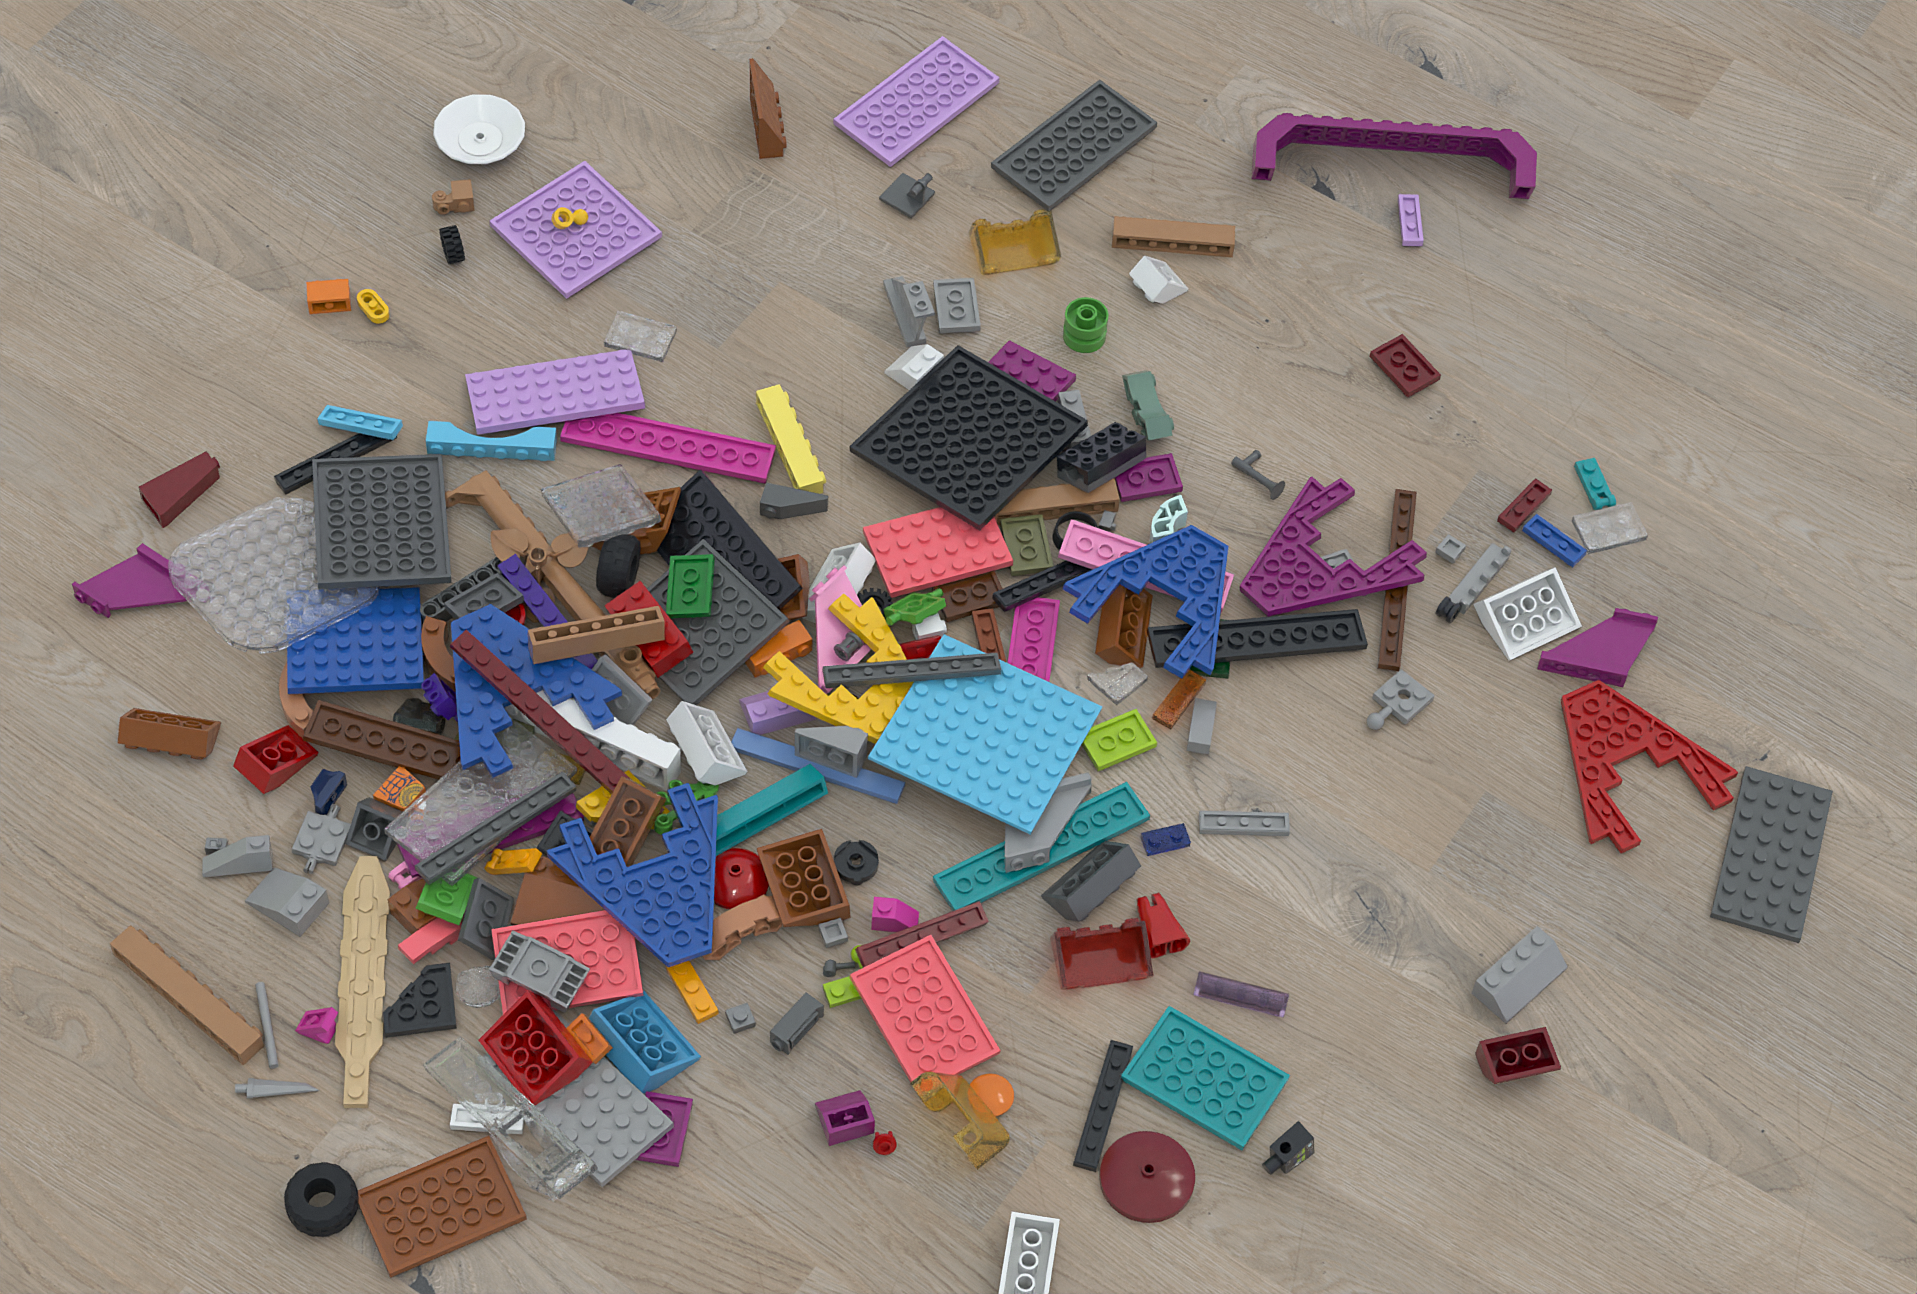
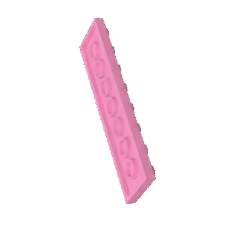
(1096, 547)

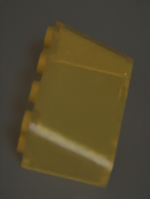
(1015, 244)
(941, 1090)

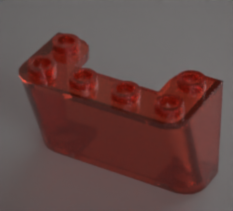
(1102, 955)

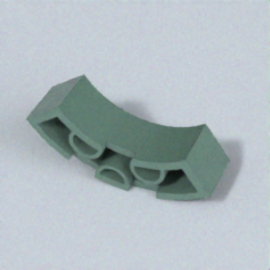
(1147, 408)

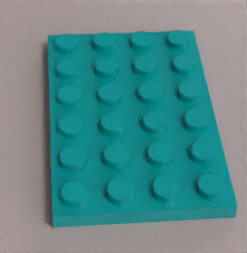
(1205, 1077)

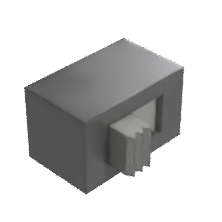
(1107, 521)
(215, 844)

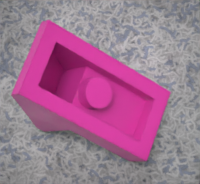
(318, 1024)

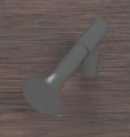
(1244, 465)

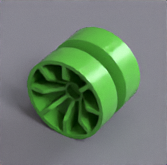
(1085, 325)

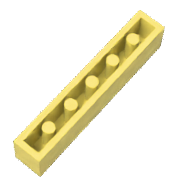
(789, 439)

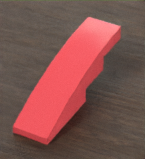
(430, 939)

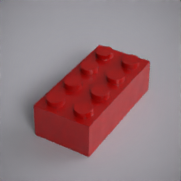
(659, 654)

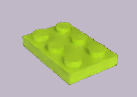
(1118, 740)

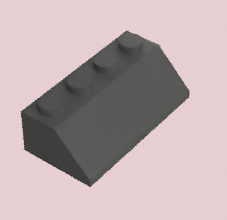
(1092, 880)

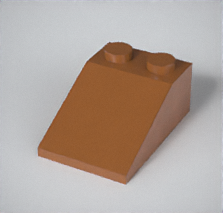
(798, 568)
(403, 906)

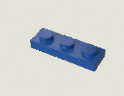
(1554, 540)

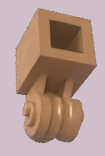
(458, 200)

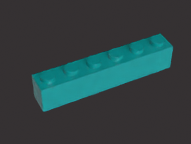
(769, 807)

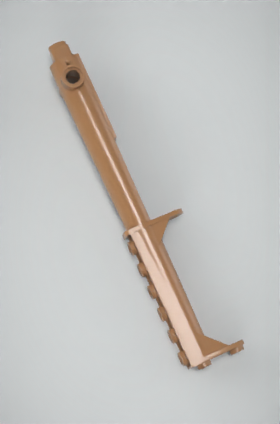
(486, 492)

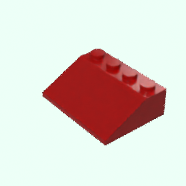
(534, 1049)

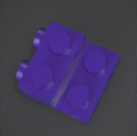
(440, 696)

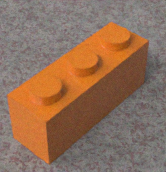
(791, 641)

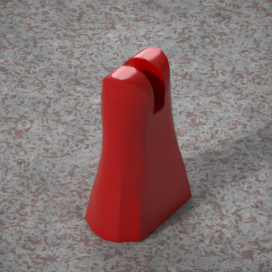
(1161, 926)

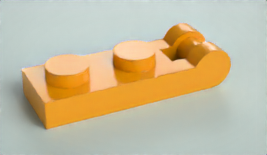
(512, 861)

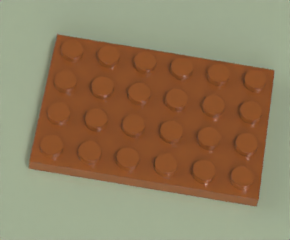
(440, 1206)

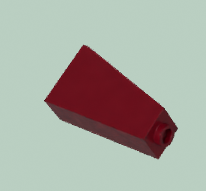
(179, 487)

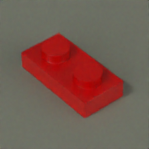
(920, 648)

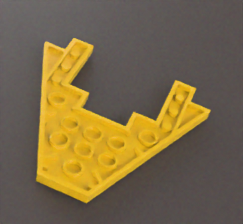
(841, 708)

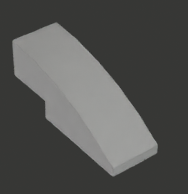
(1201, 726)

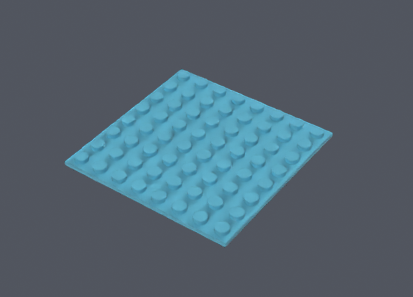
(987, 738)

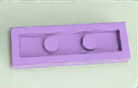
(1410, 220)

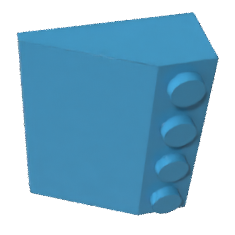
(643, 1041)

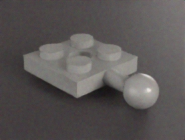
(1402, 709)

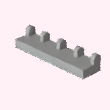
(1480, 576)

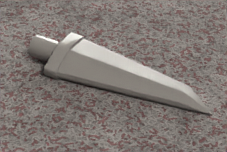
(263, 1088)

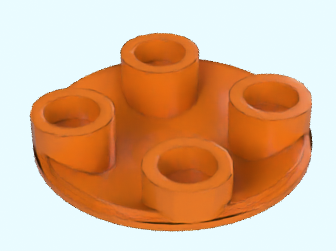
(994, 1092)

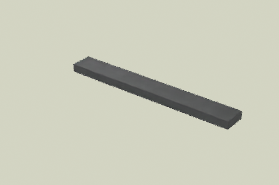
(911, 670)
(495, 828)

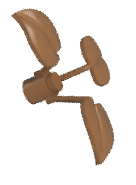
(513, 541)

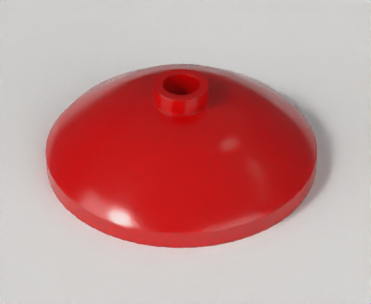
(740, 887)

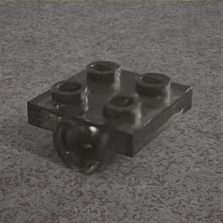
(419, 715)

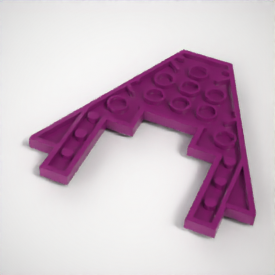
(1295, 577)

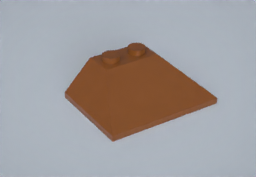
(651, 537)

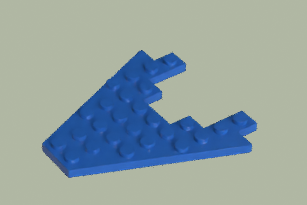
(482, 706)
(660, 900)

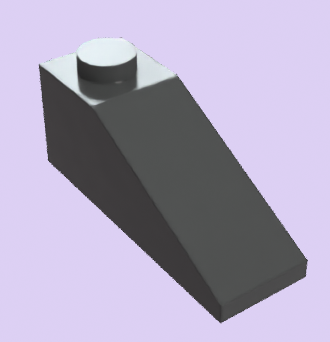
(788, 502)

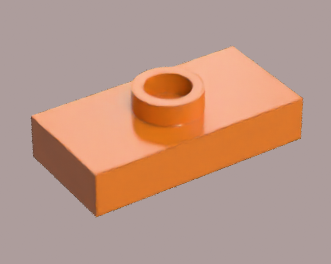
(589, 1038)

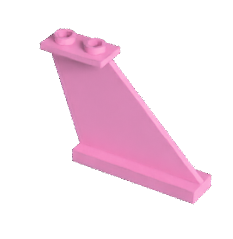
(828, 627)

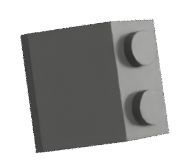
(368, 828)

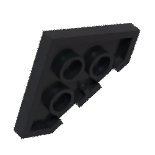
(424, 1004)

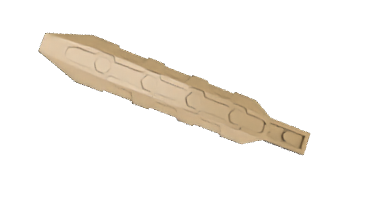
(362, 977)

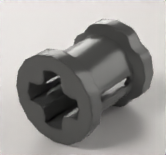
(841, 649)

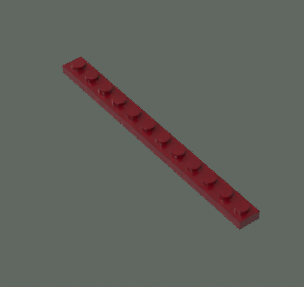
(538, 711)

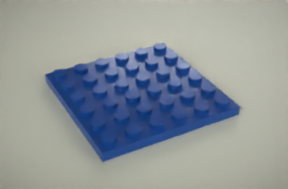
(363, 651)

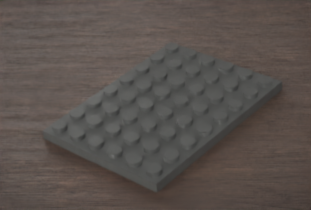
(380, 521)

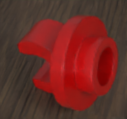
(884, 1143)

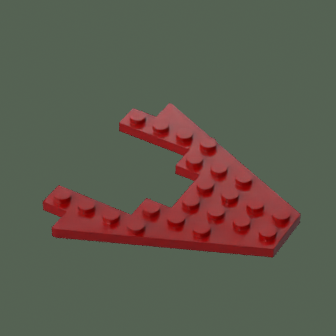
(1610, 729)

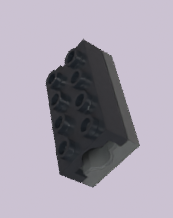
(1101, 457)

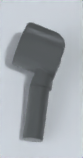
(831, 966)

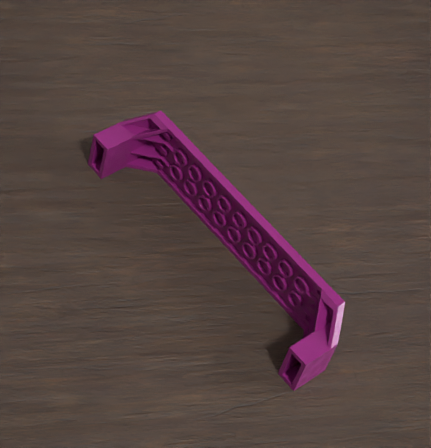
(1501, 146)

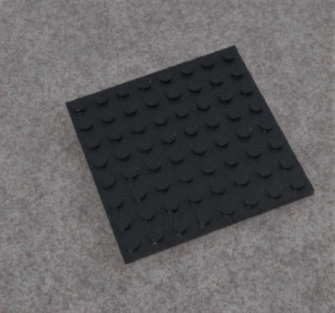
(968, 437)

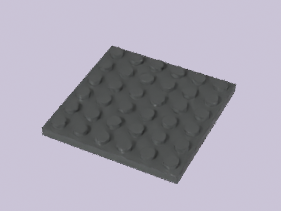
(738, 627)

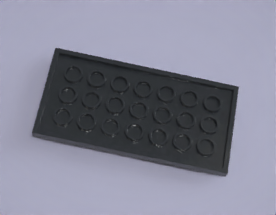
(708, 515)

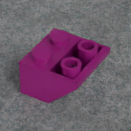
(845, 1117)

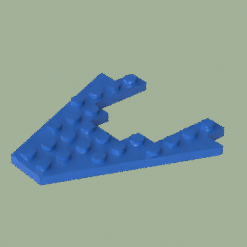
(1182, 564)

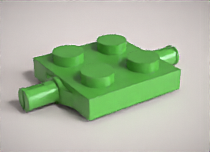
(915, 607)

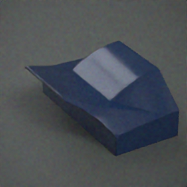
(327, 789)

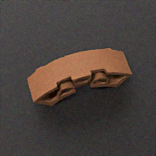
(294, 706)
(754, 917)

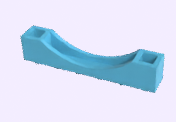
(534, 444)

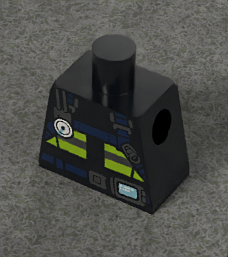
(1290, 1149)

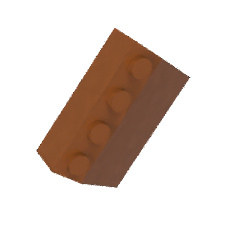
(766, 114)
(804, 880)
(550, 895)

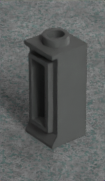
(796, 1023)

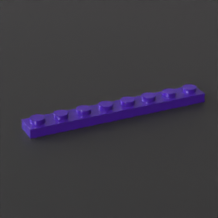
(537, 599)

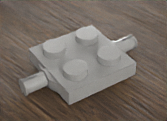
(321, 838)

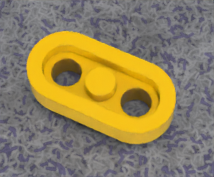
(376, 309)

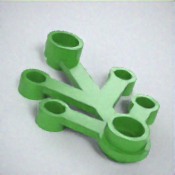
(664, 822)

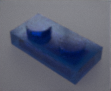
(1165, 839)

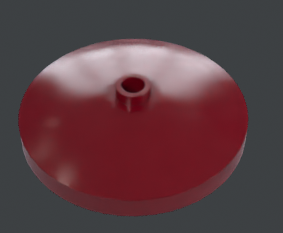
(1141, 1194)

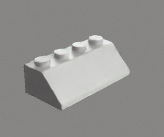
(859, 566)
(705, 744)

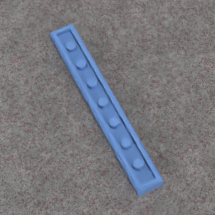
(784, 756)

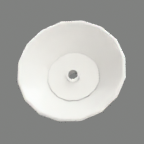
(479, 129)

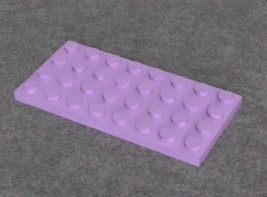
(916, 101)
(554, 391)

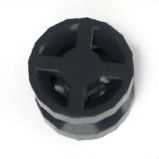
(1448, 609)

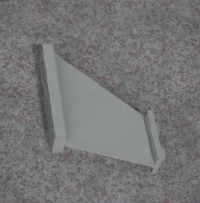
(910, 308)
(1030, 850)

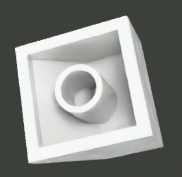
(1157, 280)
(914, 365)

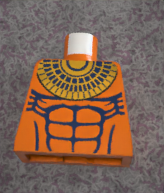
(400, 790)

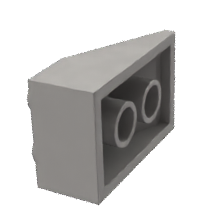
(833, 747)
(289, 900)

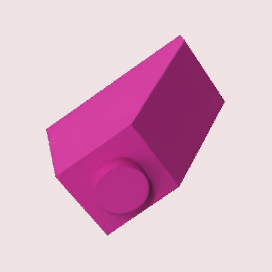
(892, 915)

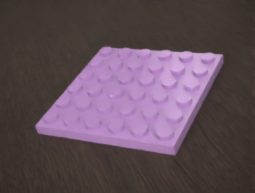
(579, 253)

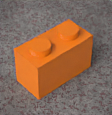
(328, 296)

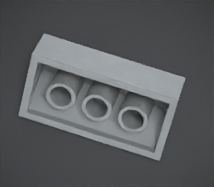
(1520, 975)

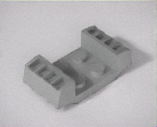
(539, 970)

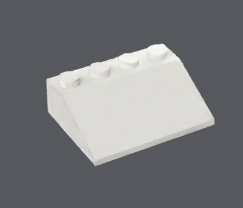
(1528, 614)

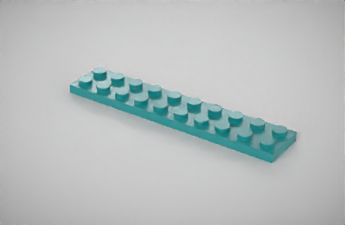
(1090, 825)

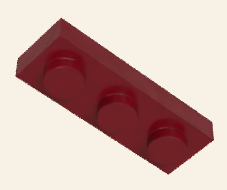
(1524, 505)

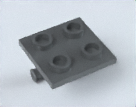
(908, 194)

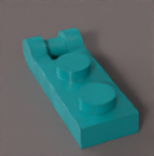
(1594, 484)

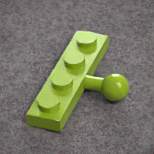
(842, 990)

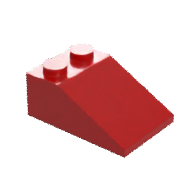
(274, 758)

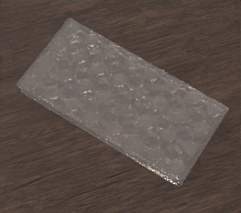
(472, 796)

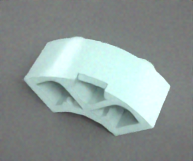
(1168, 518)

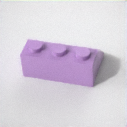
(769, 714)

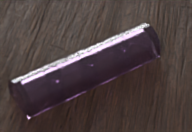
(1241, 994)

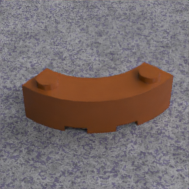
(436, 656)

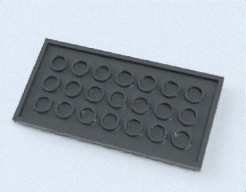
(1074, 145)
(1771, 854)

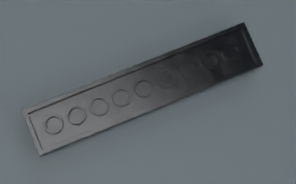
(1270, 636)

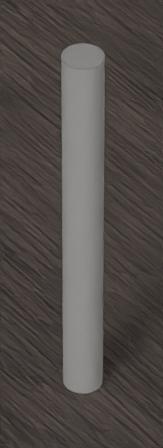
(266, 1025)

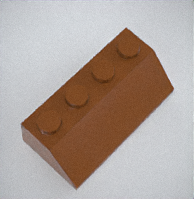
(1124, 627)
(168, 733)

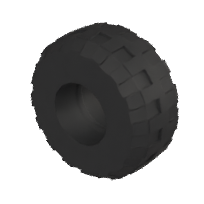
(618, 565)
(318, 1179)

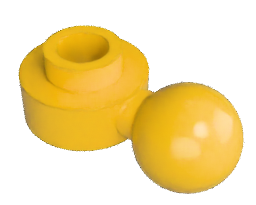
(579, 217)

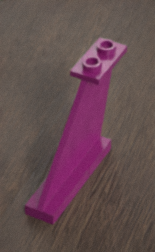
(130, 584)
(1602, 651)

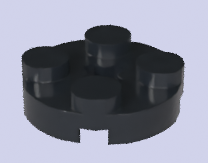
(856, 873)

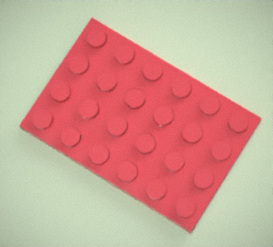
(933, 550)
(591, 940)
(924, 1011)

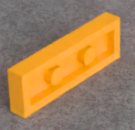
(692, 991)

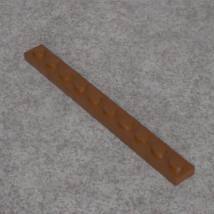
(1396, 598)

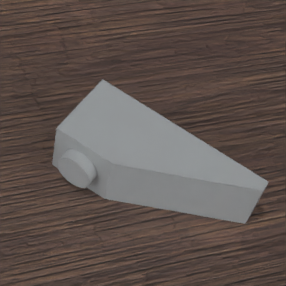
(241, 857)

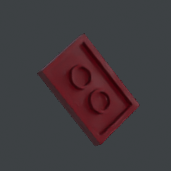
(1405, 365)

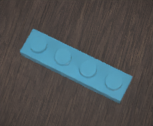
(360, 422)

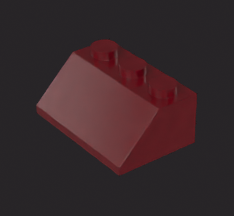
(1517, 1056)

